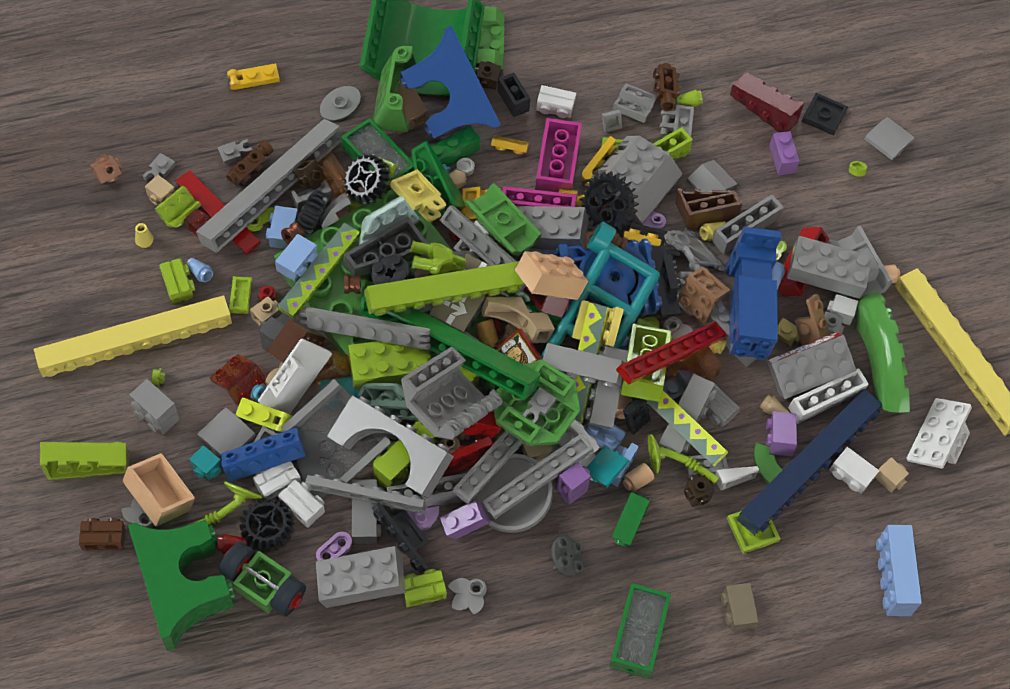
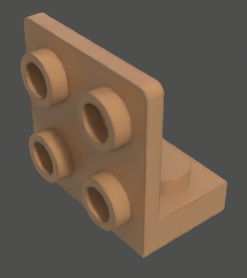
(701, 293)

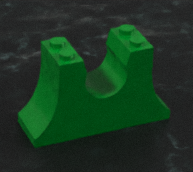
(163, 562)

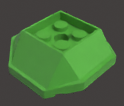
(557, 420)

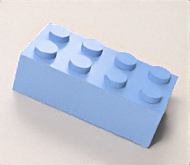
(898, 570)

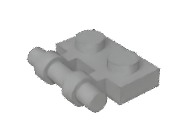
(682, 118)

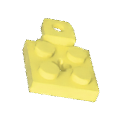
(425, 198)

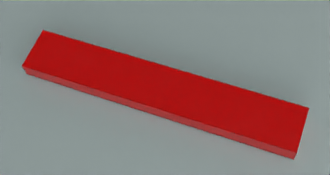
(212, 205)

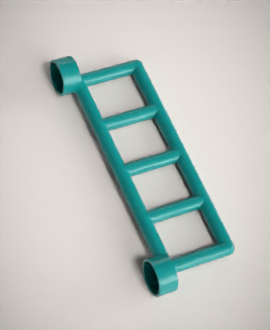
(601, 244)

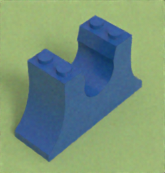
(467, 98)

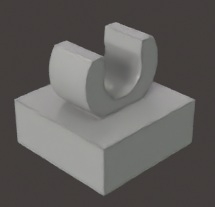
(612, 121)

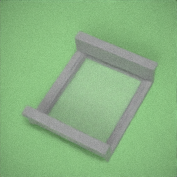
(321, 416)

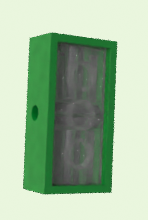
(370, 139)
(640, 631)

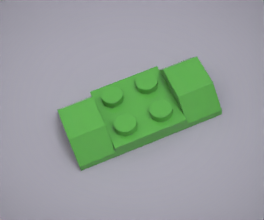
(492, 37)
(504, 221)

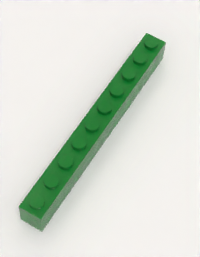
(479, 357)

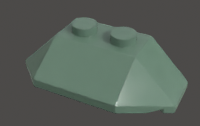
(388, 397)

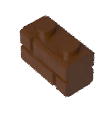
(102, 534)

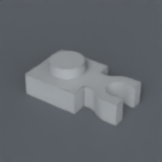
(231, 152)
(160, 166)
(539, 404)

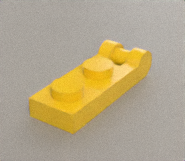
(253, 76)
(598, 160)

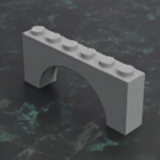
(426, 458)

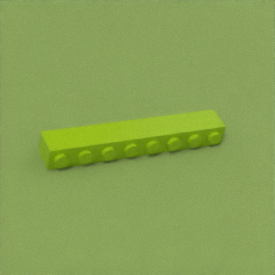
(442, 288)

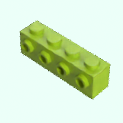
(676, 143)

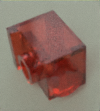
(196, 220)

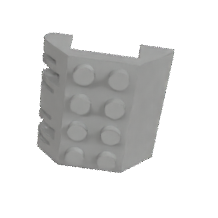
(649, 170)
(445, 397)

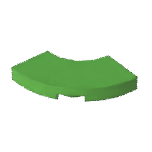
(766, 463)

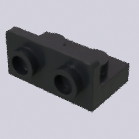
(636, 414)

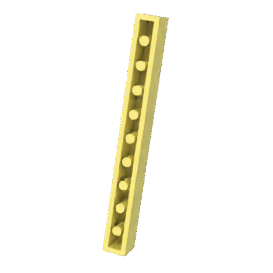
(132, 336)
(957, 347)

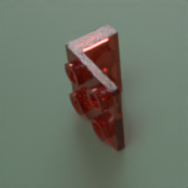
(239, 378)

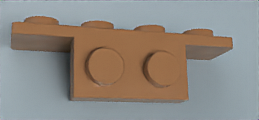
(816, 325)

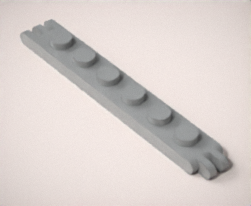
(366, 328)

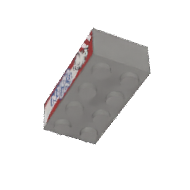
(811, 365)

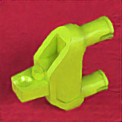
(440, 259)

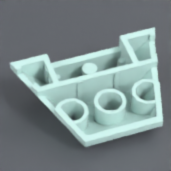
(386, 217)

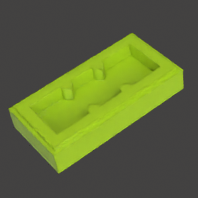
(240, 295)

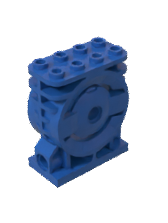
(624, 274)

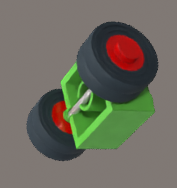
(262, 580)

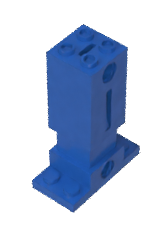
(754, 294)

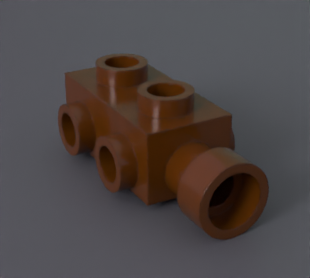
(666, 85)
(251, 163)

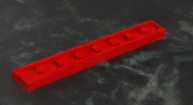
(671, 352)

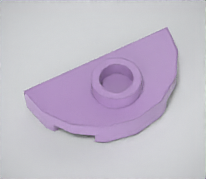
(425, 520)

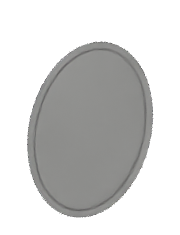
(340, 103)

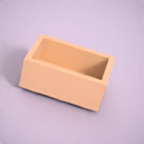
(551, 275)
(158, 489)

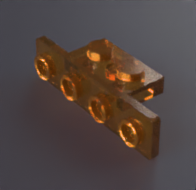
(334, 173)

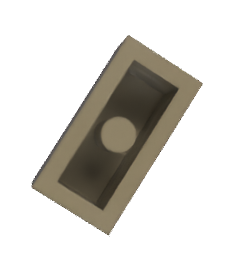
(740, 607)

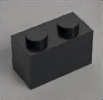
(513, 94)

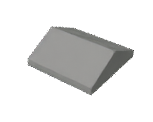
(711, 177)

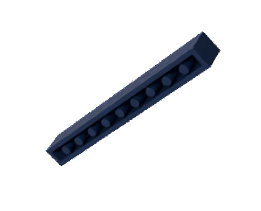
(809, 462)

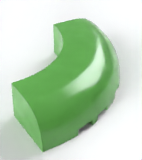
(884, 351)

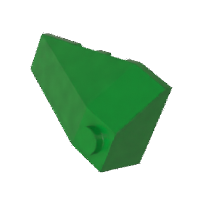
(432, 169)

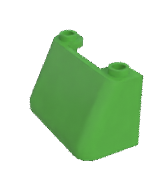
(389, 104)

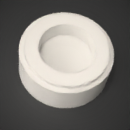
(466, 166)

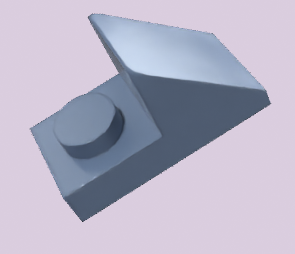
(676, 387)

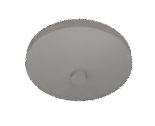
(528, 511)

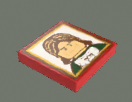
(519, 348)

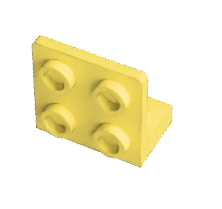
(611, 326)

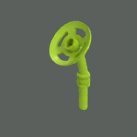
(657, 453)
(240, 496)

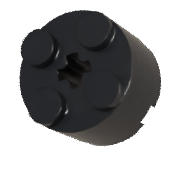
(391, 269)

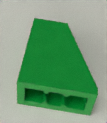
(631, 519)

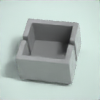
(154, 407)

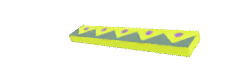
(590, 342)
(689, 429)

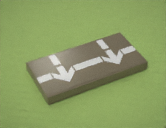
(461, 313)

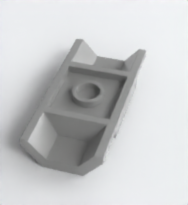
(878, 277)

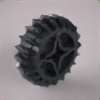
(372, 181)
(312, 211)
(254, 516)

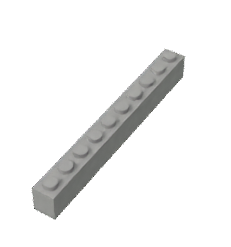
(268, 186)

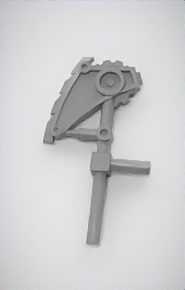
(696, 253)

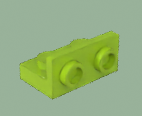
(177, 207)

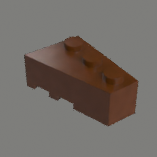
(707, 207)
(290, 336)

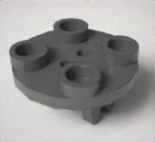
(567, 556)

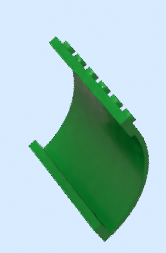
(407, 24)

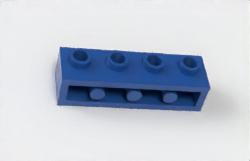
(263, 454)

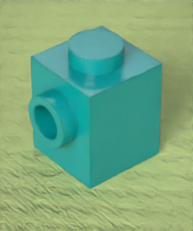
(205, 464)

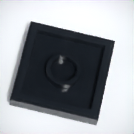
(824, 114)

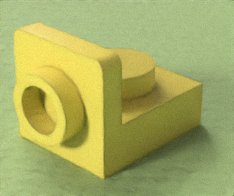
(787, 332)

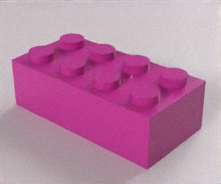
(558, 155)

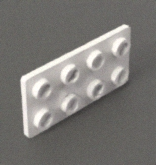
(295, 376)
(941, 434)

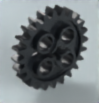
(597, 188)

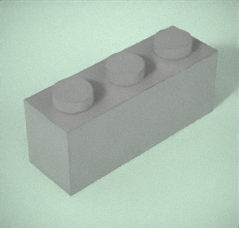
(364, 524)

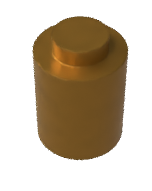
(486, 332)

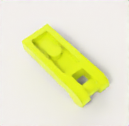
(262, 415)

